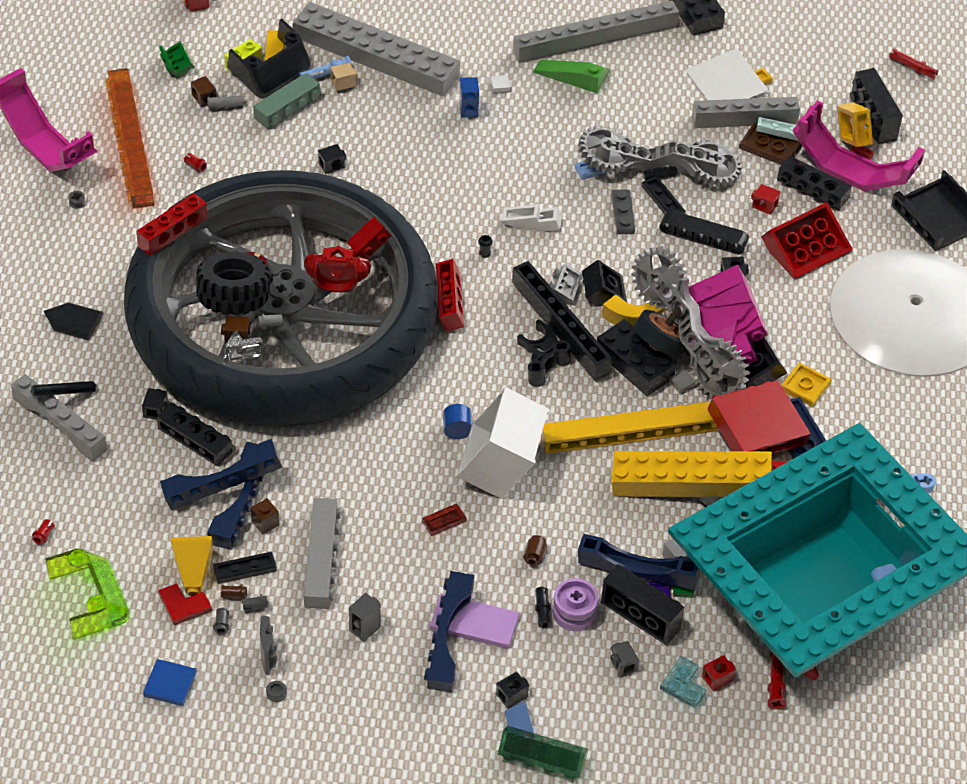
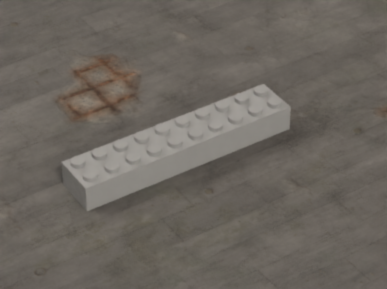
(377, 49)

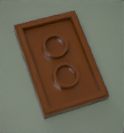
(769, 146)

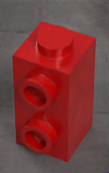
(368, 239)

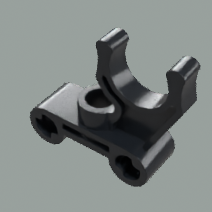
(546, 354)

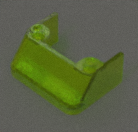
(106, 608)

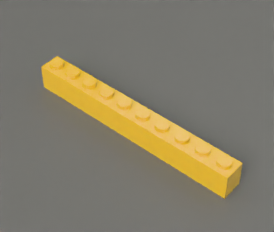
(627, 427)

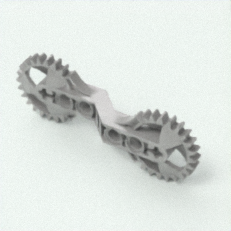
(621, 154)
(661, 280)

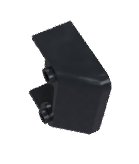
(277, 71)

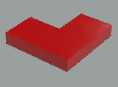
(183, 608)

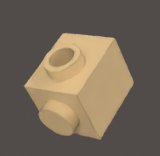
(343, 76)

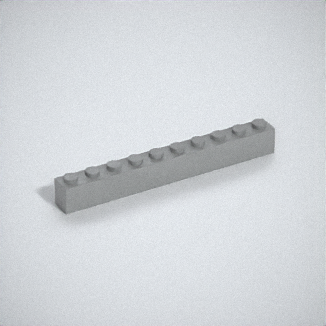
(595, 31)

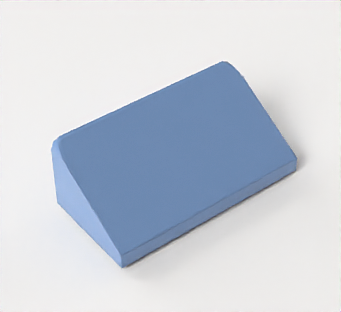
(519, 717)

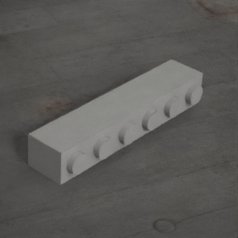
(744, 111)
(321, 553)

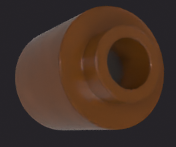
(535, 550)

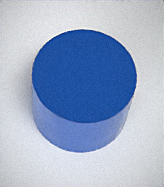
(457, 421)

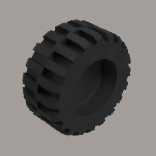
(233, 283)

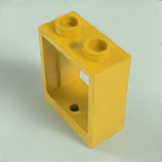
(853, 131)

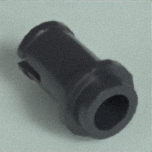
(485, 243)

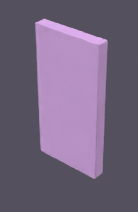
(481, 623)

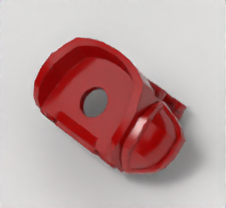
(334, 272)

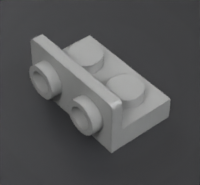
(566, 282)

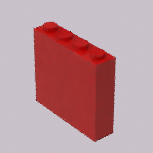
(759, 419)

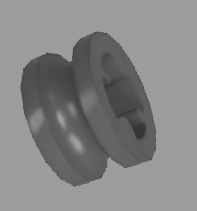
(76, 203)

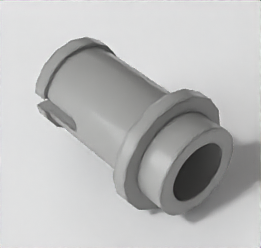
(270, 320)

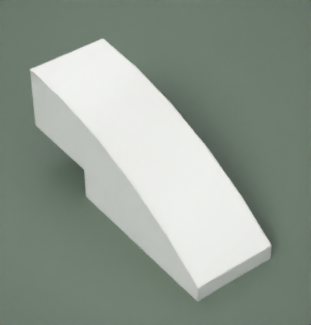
(532, 218)

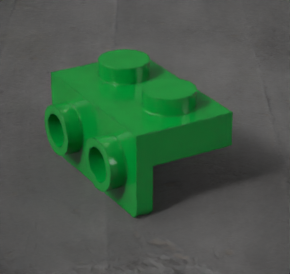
(177, 59)

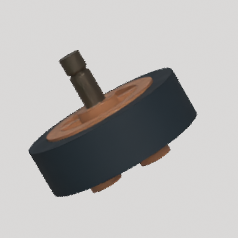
(660, 332)

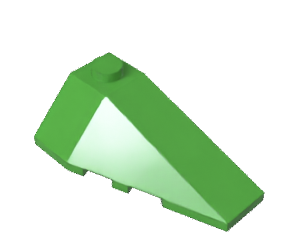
(578, 74)

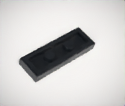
(661, 195)
(244, 567)

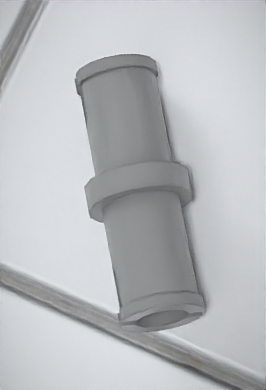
(230, 101)

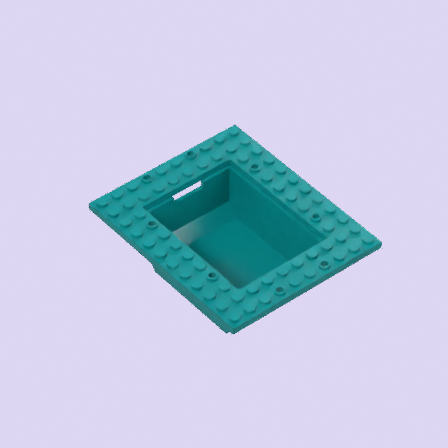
(814, 542)

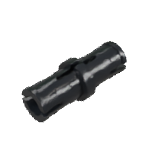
(543, 607)

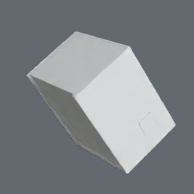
(503, 443)

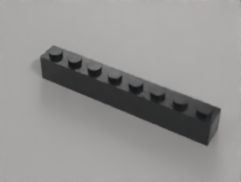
(562, 320)

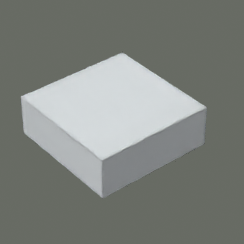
(500, 84)

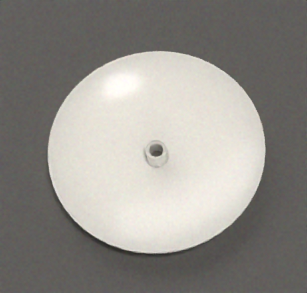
(904, 311)

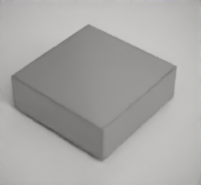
(682, 381)

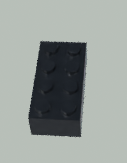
(700, 15)
(872, 93)
(636, 359)
(642, 604)

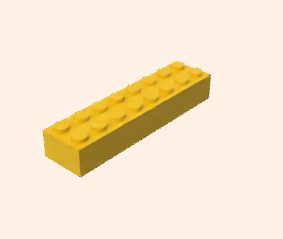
(686, 472)

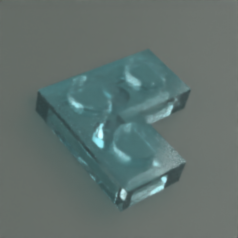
(678, 683)

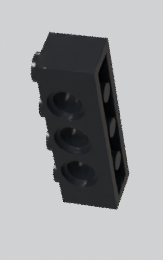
(814, 182)
(194, 434)

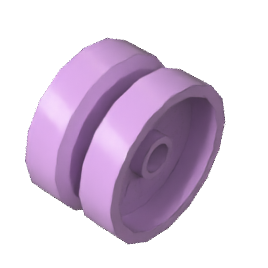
(575, 604)

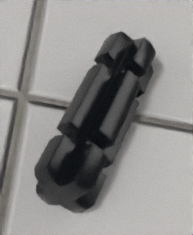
(660, 172)

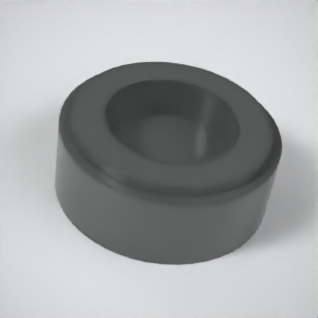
(276, 691)

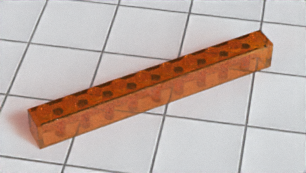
(130, 138)

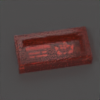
(444, 519)

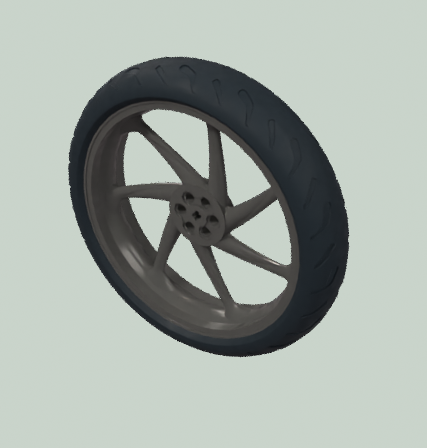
(297, 393)

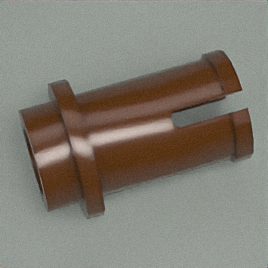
(234, 592)

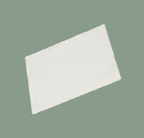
(726, 77)

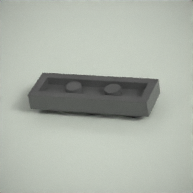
(623, 211)

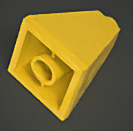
(192, 560)

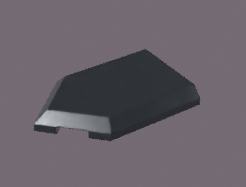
(73, 319)

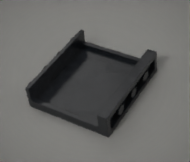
(935, 211)

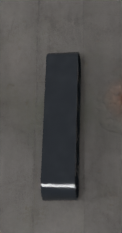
(704, 232)

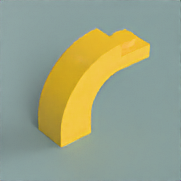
(617, 309)

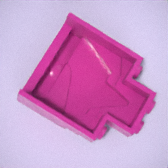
(730, 310)

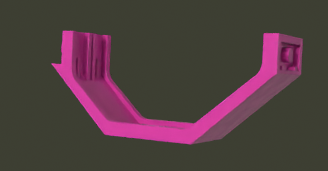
(34, 129)
(846, 164)

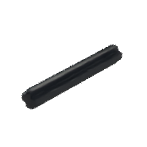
(63, 388)

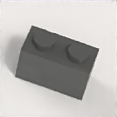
(365, 617)

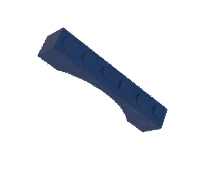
(186, 489)
(227, 524)
(673, 571)
(442, 667)

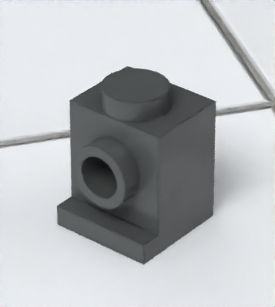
(624, 658)

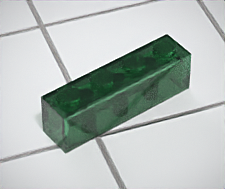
(542, 752)

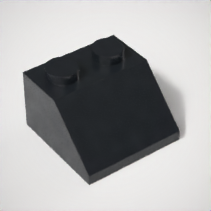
(602, 283)

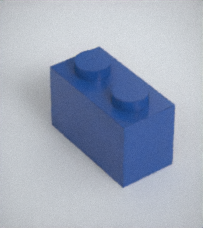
(469, 97)

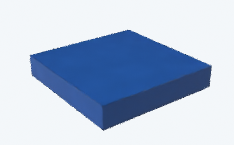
(170, 682)

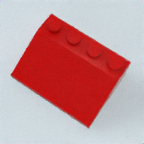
(807, 241)

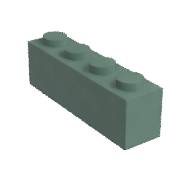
(286, 101)

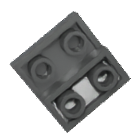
(267, 645)

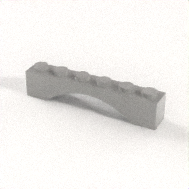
(82, 434)

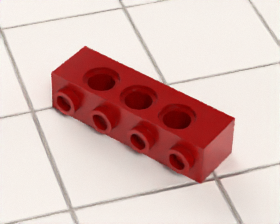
(171, 224)
(449, 295)

